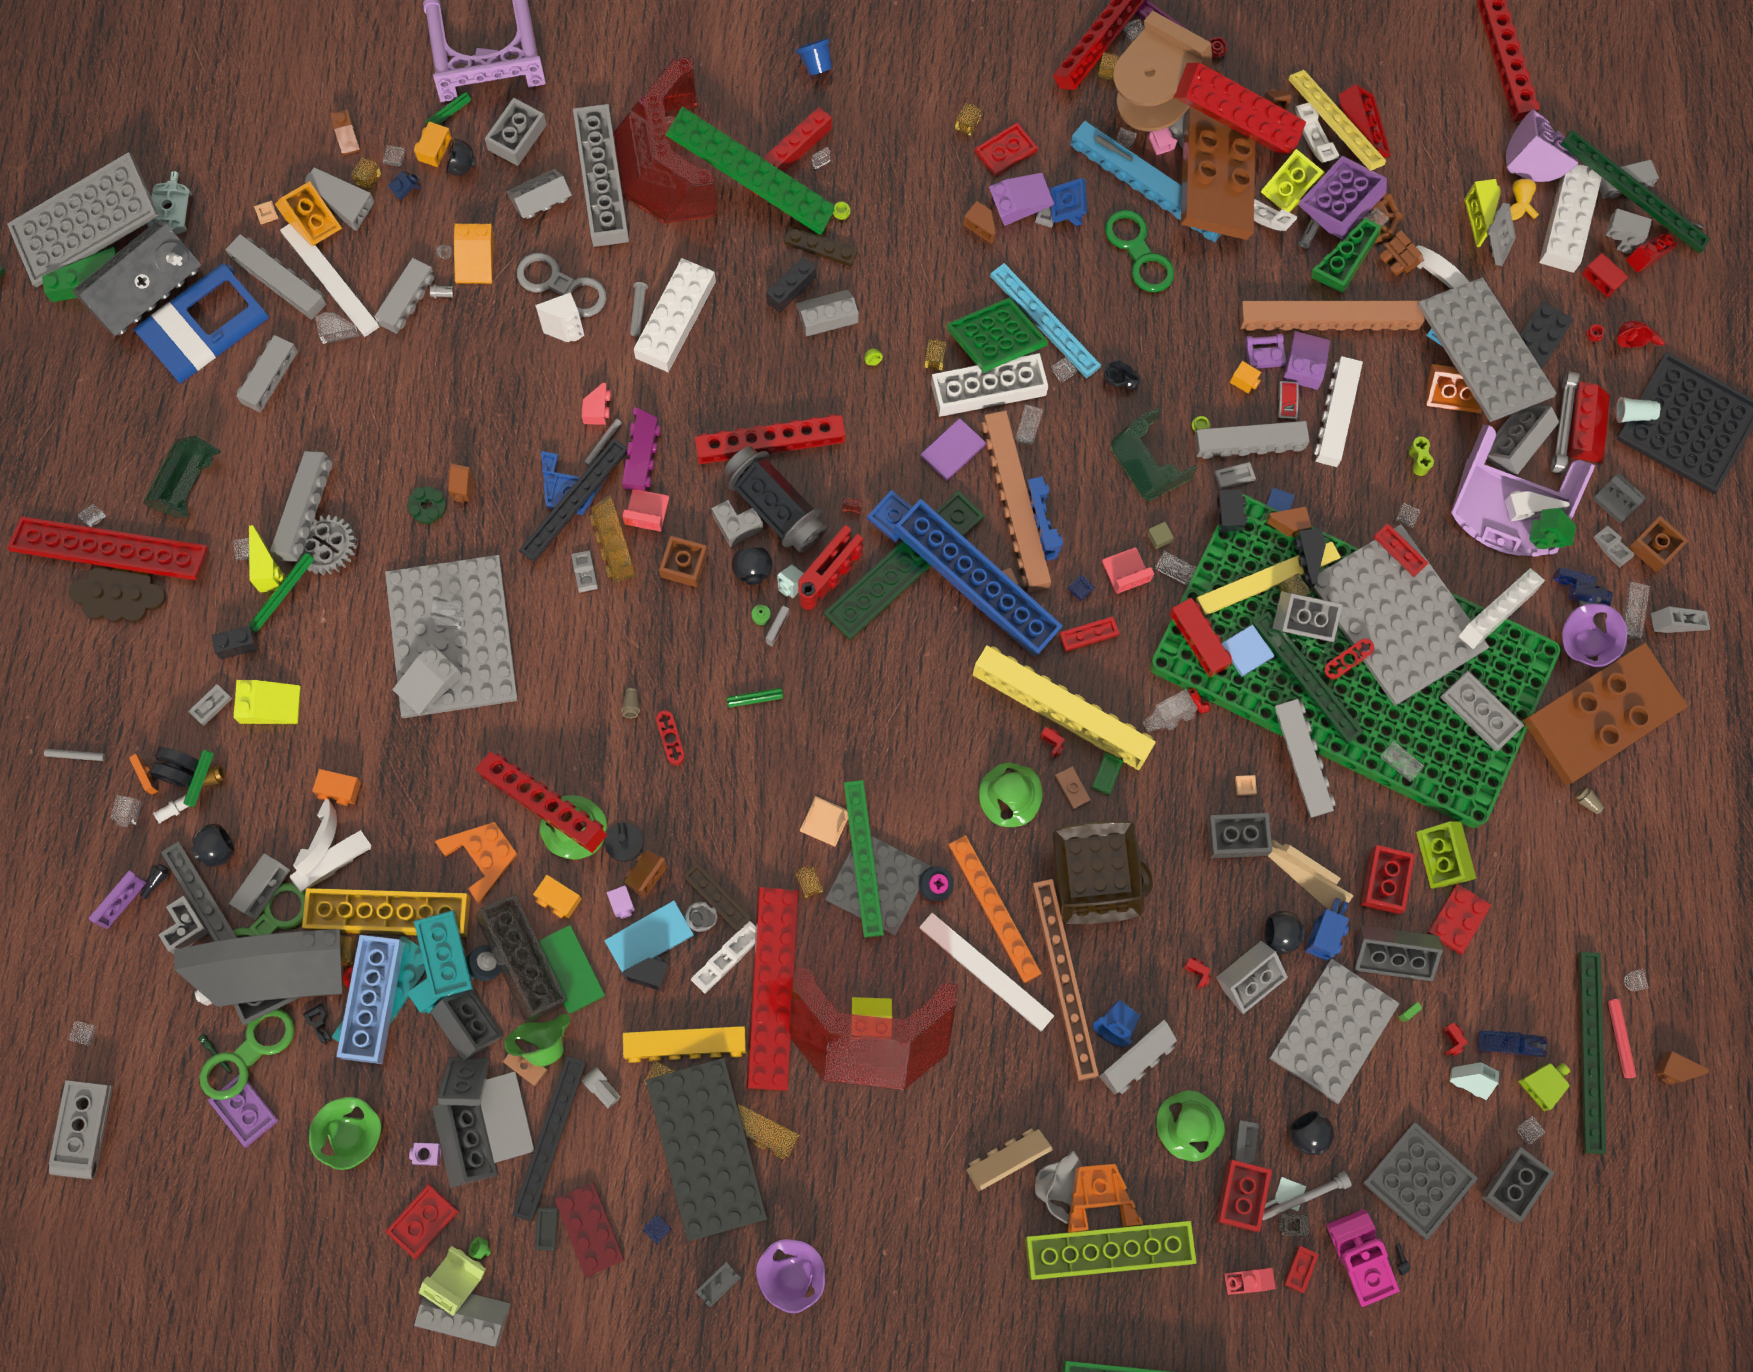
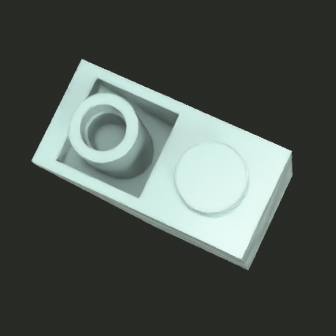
(788, 581)
(1475, 1078)

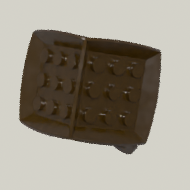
(1100, 873)

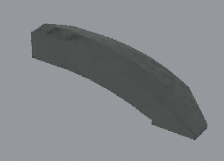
(264, 967)

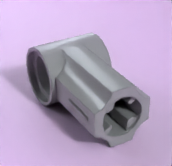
(598, 1084)

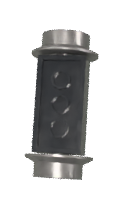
(775, 499)

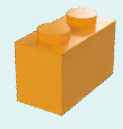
(433, 144)
(557, 896)

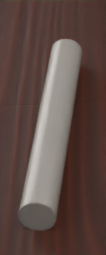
(603, 441)
(74, 754)

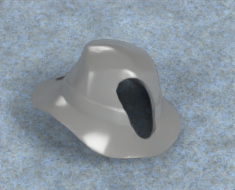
(1056, 1183)

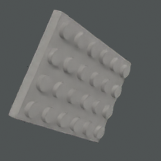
(1334, 1031)

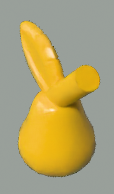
(1523, 191)

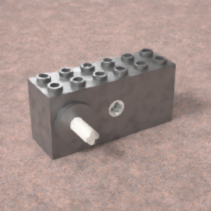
(115, 292)

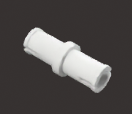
(172, 809)

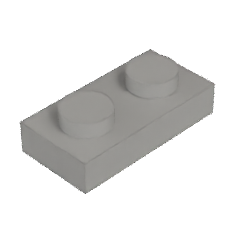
(210, 705)

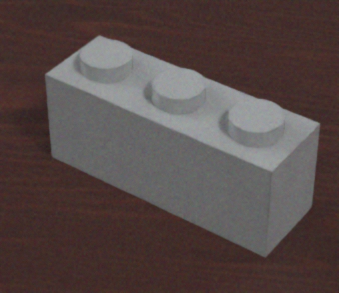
(1643, 172)
(259, 886)

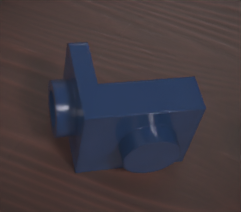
(403, 184)

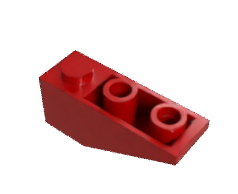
(1651, 252)

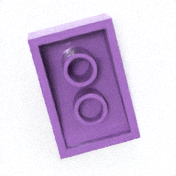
(1021, 197)
(1307, 360)

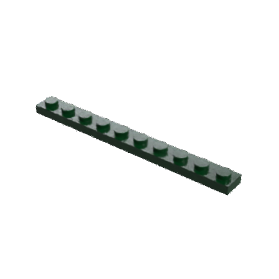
(1635, 191)
(1592, 1053)

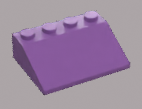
(1344, 196)

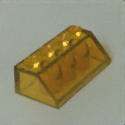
(612, 540)

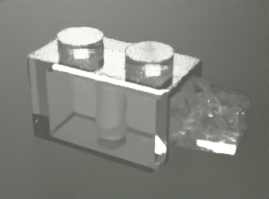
(1171, 711)

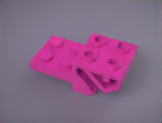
(1363, 1257)

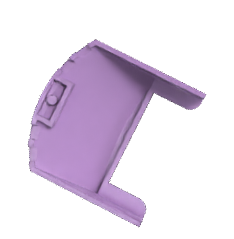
(1482, 497)

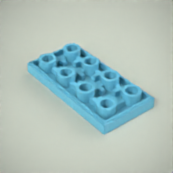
(649, 936)

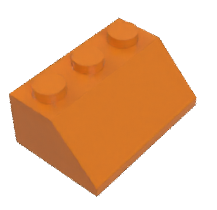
(1449, 390)

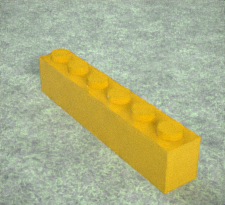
(684, 1043)

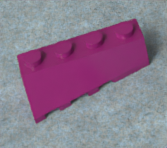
(641, 451)

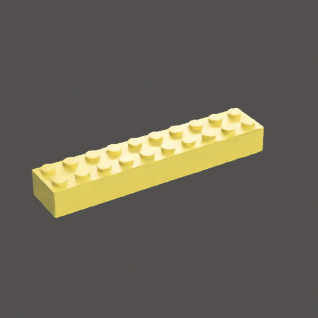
(1063, 707)

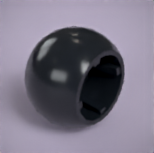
(752, 565)
(212, 845)
(1284, 932)
(1312, 1133)

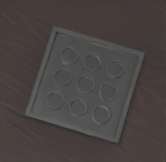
(896, 883)
(1420, 1181)

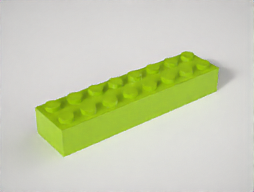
(1110, 1250)

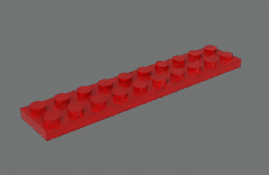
(108, 548)
(772, 989)

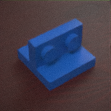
(1069, 201)
(889, 513)

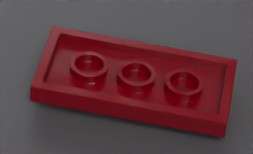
(589, 1229)

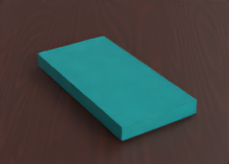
(443, 955)

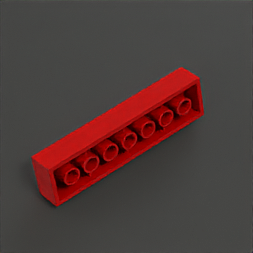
(1239, 108)

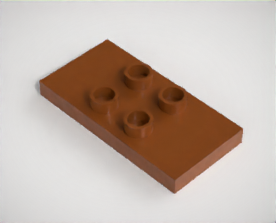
(1217, 177)
(1605, 713)

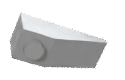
(1679, 620)

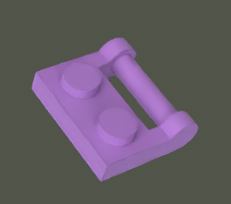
(1265, 356)

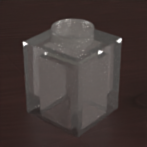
(125, 811)

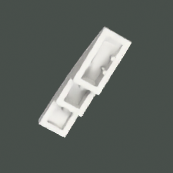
(334, 859)
(725, 958)

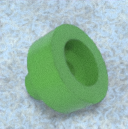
(761, 614)
(479, 1248)

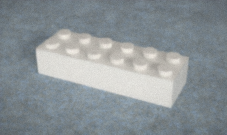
(1570, 219)
(674, 315)
(972, 389)

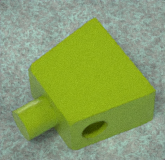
(1546, 1084)

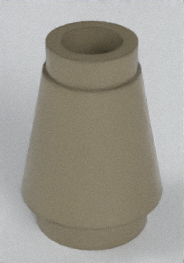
(630, 705)
(1588, 799)

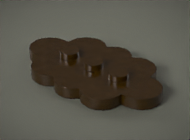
(117, 594)

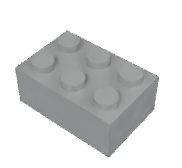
(515, 131)
(1307, 616)

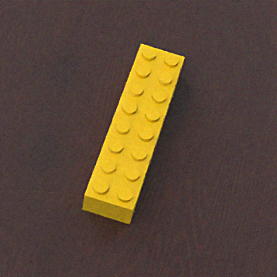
(379, 910)

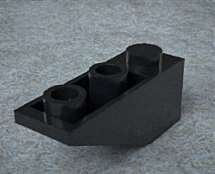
(1311, 550)

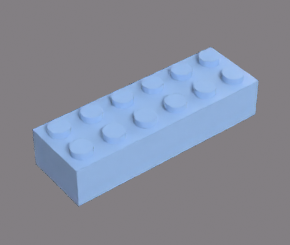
(370, 999)

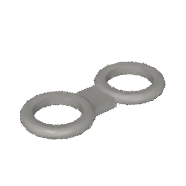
(560, 283)

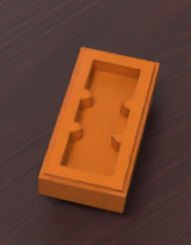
(142, 772)

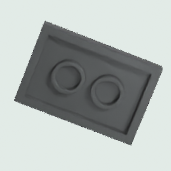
(464, 1081)

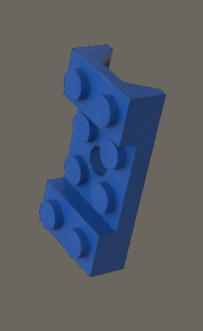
(1050, 540)

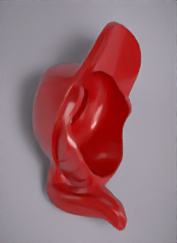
(1637, 335)

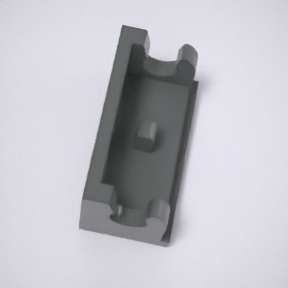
(1245, 1142)
(718, 1284)

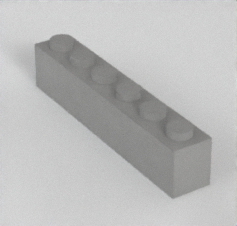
(275, 276)
(1251, 439)
(301, 506)
(1303, 757)

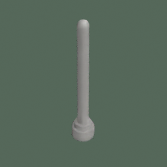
(1340, 1181)

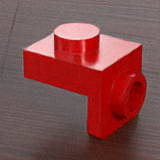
(1052, 737)
(1196, 966)
(1455, 1035)

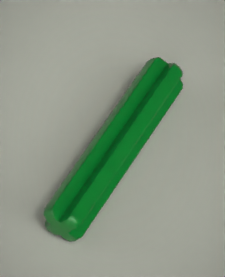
(449, 109)
(754, 697)
(198, 778)

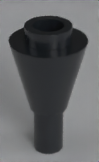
(156, 877)

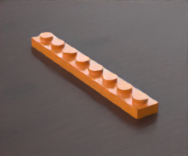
(994, 909)

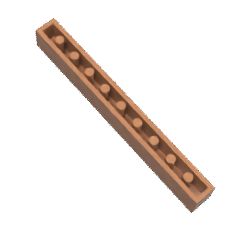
(1330, 315)
(1016, 501)
(1065, 980)

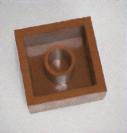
(1658, 544)
(683, 561)

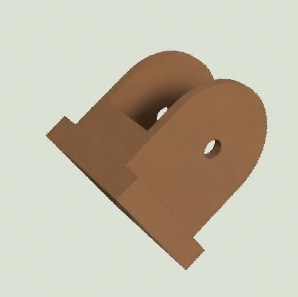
(1152, 71)

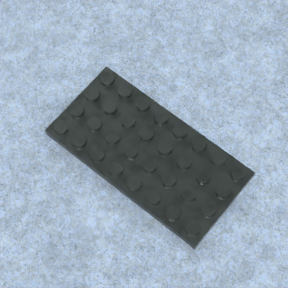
(706, 1149)

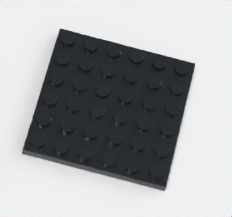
(1697, 426)

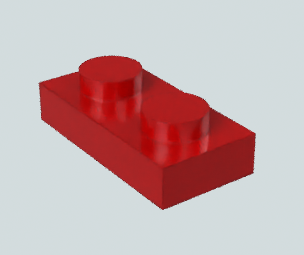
(1301, 1269)

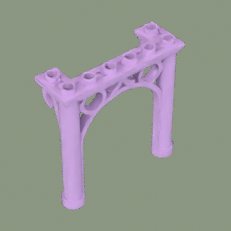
(486, 66)

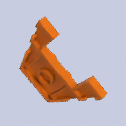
(489, 851)
(1097, 1188)

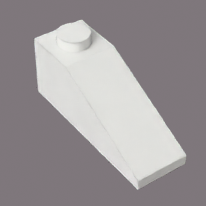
(1530, 505)

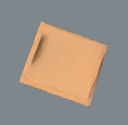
(825, 821)

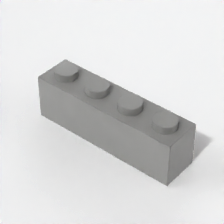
(404, 296)
(267, 373)

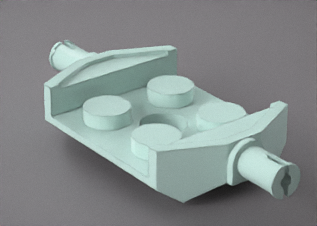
(177, 195)

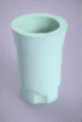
(1636, 410)

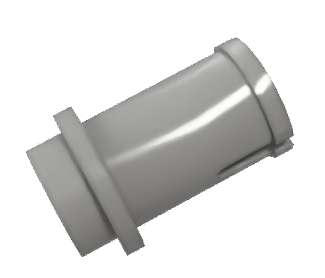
(441, 291)

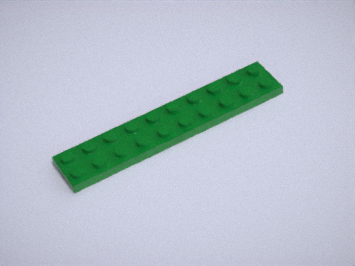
(750, 170)

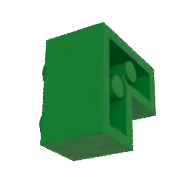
(1552, 530)

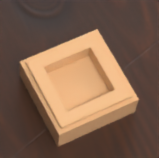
(266, 212)
(1245, 785)

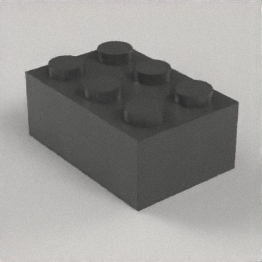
(1239, 835)
(1517, 1185)

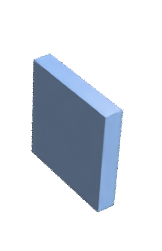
(1247, 650)

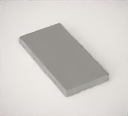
(1482, 711)
(506, 1118)

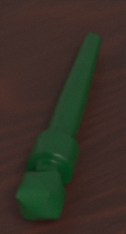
(209, 1046)

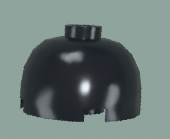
(460, 158)

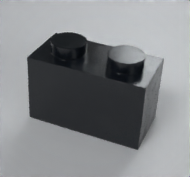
(1231, 510)
(234, 642)

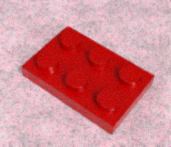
(1459, 919)

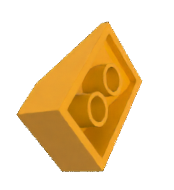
(308, 214)
(473, 253)

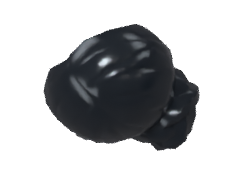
(1121, 374)

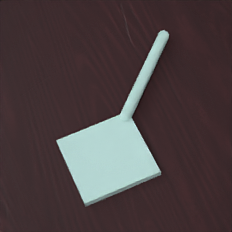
(1287, 1190)

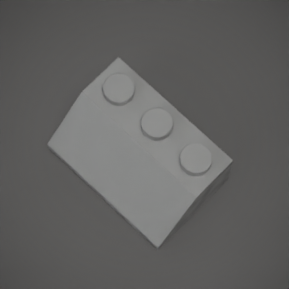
(539, 193)
(827, 312)
(1252, 976)

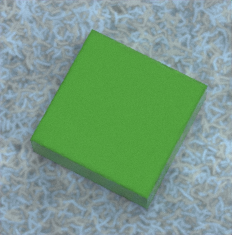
(1410, 1012)

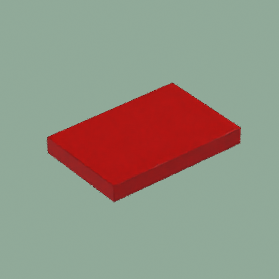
(1006, 149)
(422, 1221)

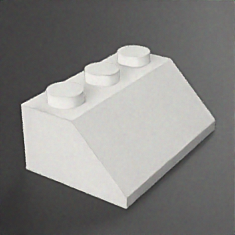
(560, 318)

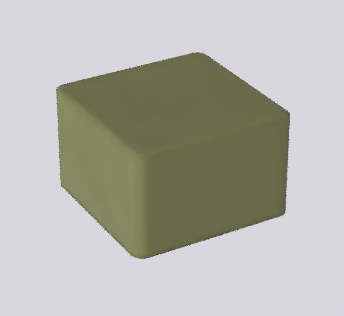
(1160, 535)

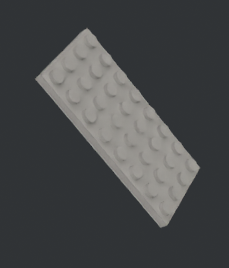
(83, 218)
(1486, 349)

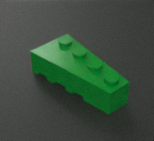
(1344, 261)
(61, 282)

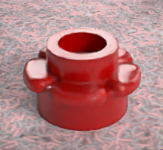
(1598, 329)

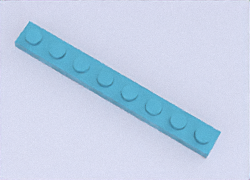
(1045, 320)

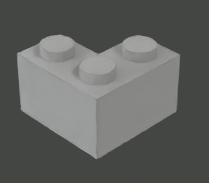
(1628, 229)
(736, 527)
(188, 926)

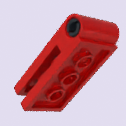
(829, 567)

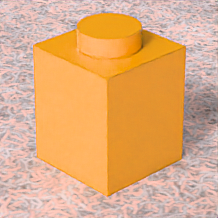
(1246, 377)

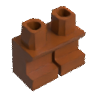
(1403, 252)

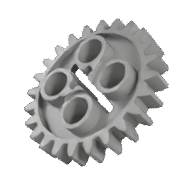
(336, 531)

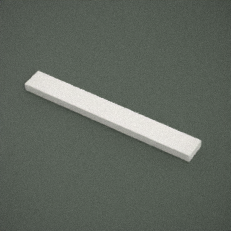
(331, 281)
(986, 972)

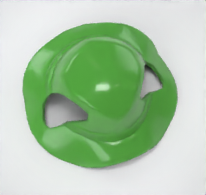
(1017, 789)
(560, 843)
(544, 1035)
(1196, 1123)
(350, 1137)

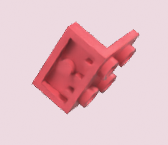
(646, 510)
(1127, 570)

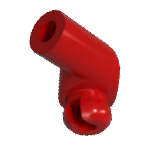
(1202, 707)

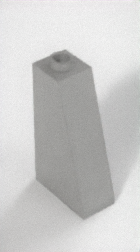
(341, 197)

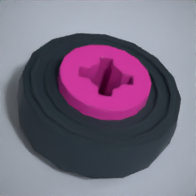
(928, 884)

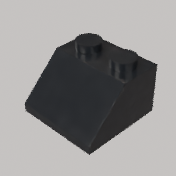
(649, 973)

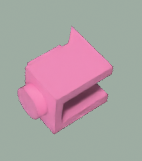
(1162, 141)

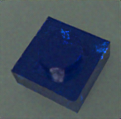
(1081, 588)
(657, 1229)

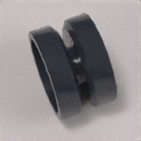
(173, 767)

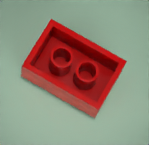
(1387, 880)
(1243, 1196)

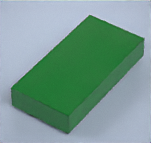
(1107, 774)

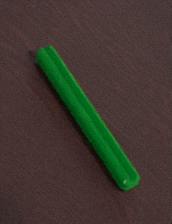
(280, 593)

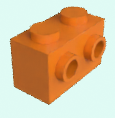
(336, 787)

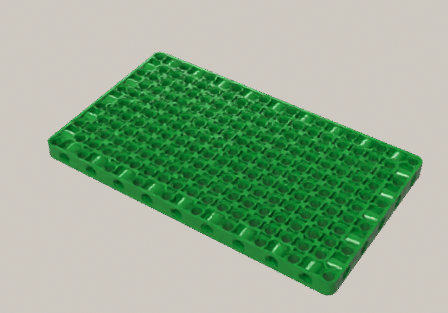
(1355, 755)

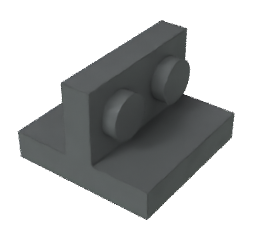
(1619, 498)

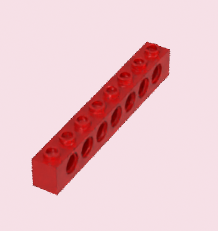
(1095, 42)
(1508, 58)
(779, 444)
(589, 838)

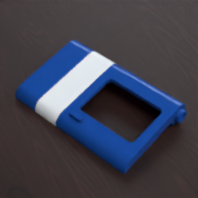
(181, 341)

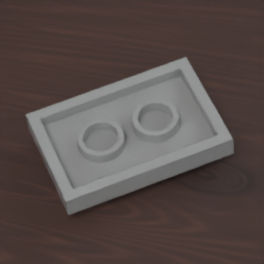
(1502, 234)

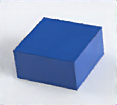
(1280, 500)

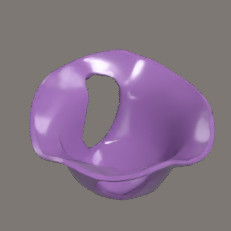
(1586, 640)
(788, 1279)

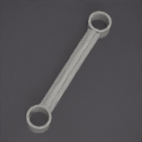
(1560, 459)

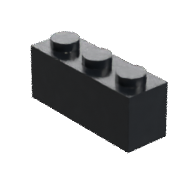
(791, 284)

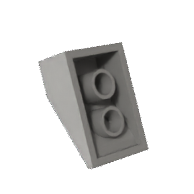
(426, 680)

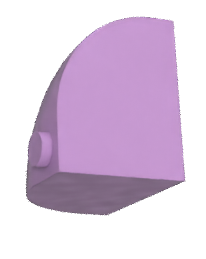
(1537, 151)

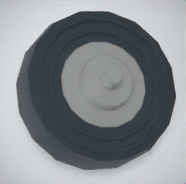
(483, 964)

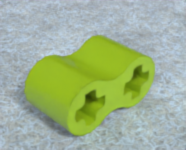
(1421, 458)

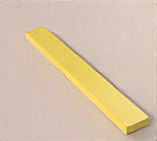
(1337, 120)
(1258, 582)

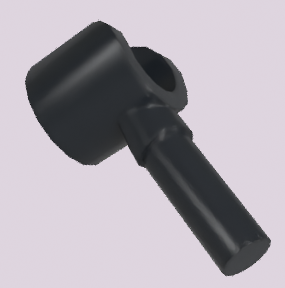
(1404, 1266)

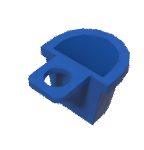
(816, 56)
(1117, 1024)

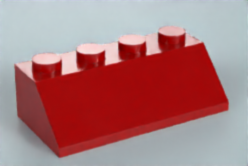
(1362, 110)
(1588, 423)

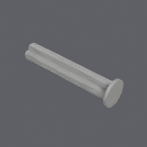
(638, 305)

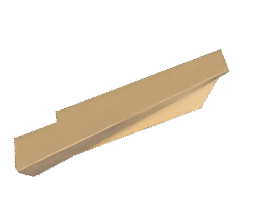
(1309, 874)

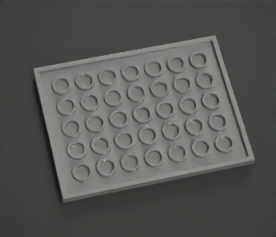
(1405, 616)
(477, 649)

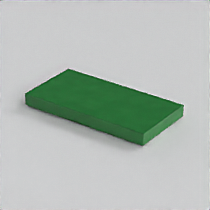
(571, 969)

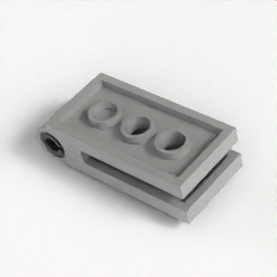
(75, 1150)

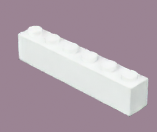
(1338, 412)
(1501, 608)

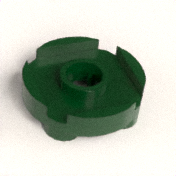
(424, 495)

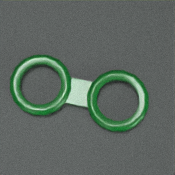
(1139, 251)

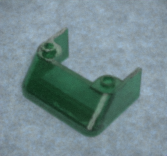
(1139, 464)
(178, 475)

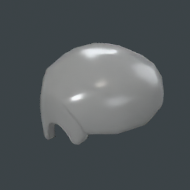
(701, 916)

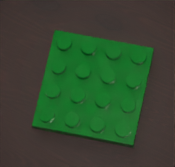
(996, 334)

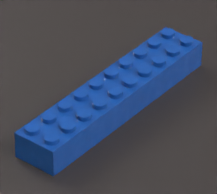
(977, 578)

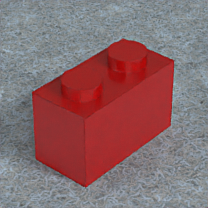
(1605, 275)

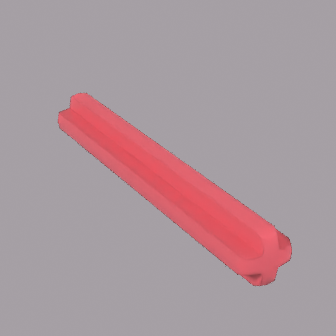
(1622, 1038)

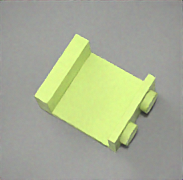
(453, 1281)

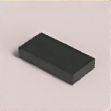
(546, 1228)

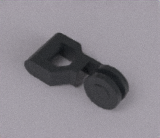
(325, 1035)

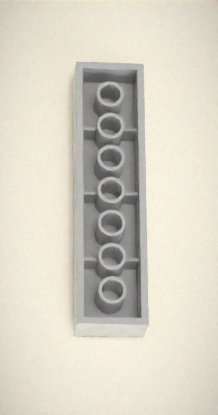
(600, 175)

